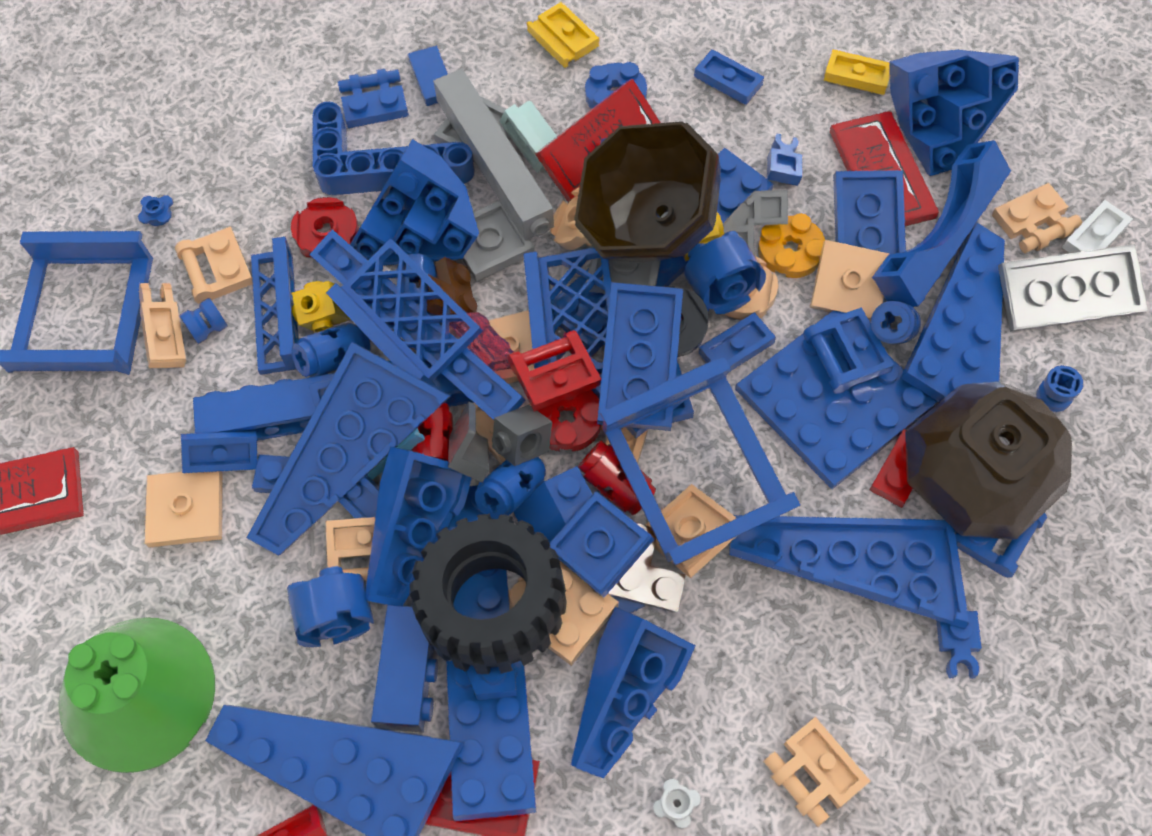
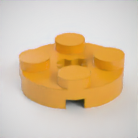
(785, 261)

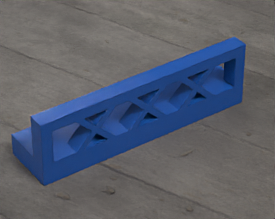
(284, 285)

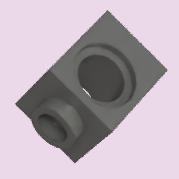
(521, 435)

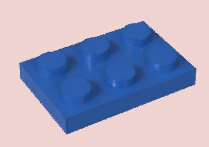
(870, 210)

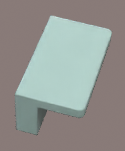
(527, 130)

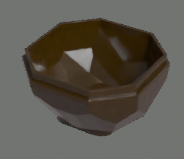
(640, 177)
(976, 478)

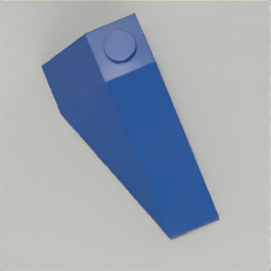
(413, 505)
(553, 507)
(627, 677)

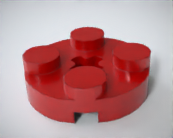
(319, 212)
(581, 431)

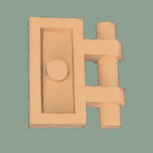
(1032, 210)
(826, 764)

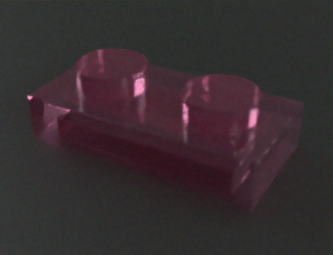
(488, 345)

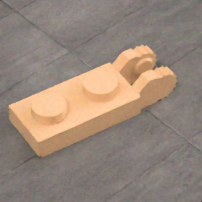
(161, 328)

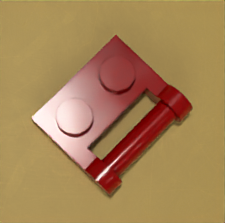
(557, 379)

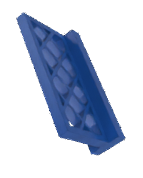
(541, 297)
(377, 328)

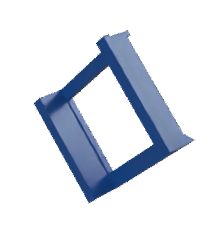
(80, 248)
(712, 377)

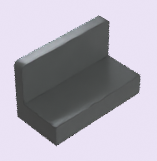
(467, 449)

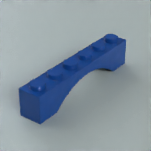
(973, 184)

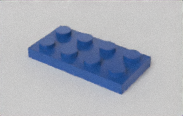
(640, 347)
(495, 763)

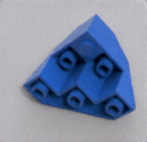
(949, 100)
(421, 210)

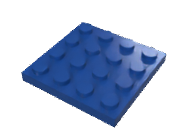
(825, 428)

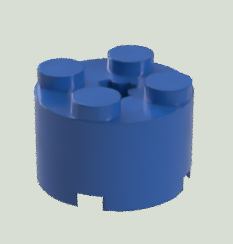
(724, 272)
(329, 607)

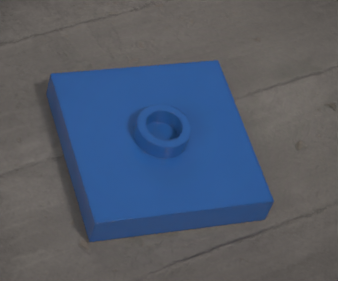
(600, 544)

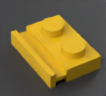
(563, 34)

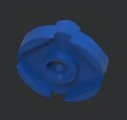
(611, 75)

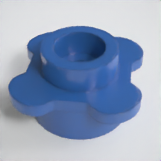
(160, 215)

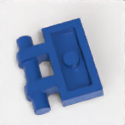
(375, 105)

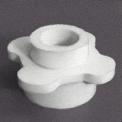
(688, 799)

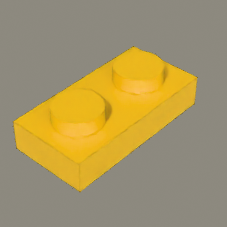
(857, 72)

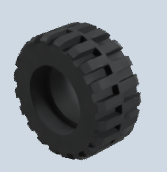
(477, 548)

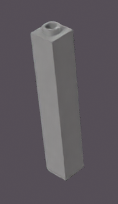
(494, 155)

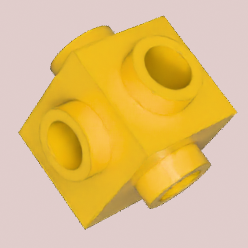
(315, 309)

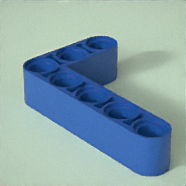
(367, 170)

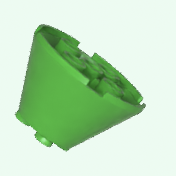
(136, 694)

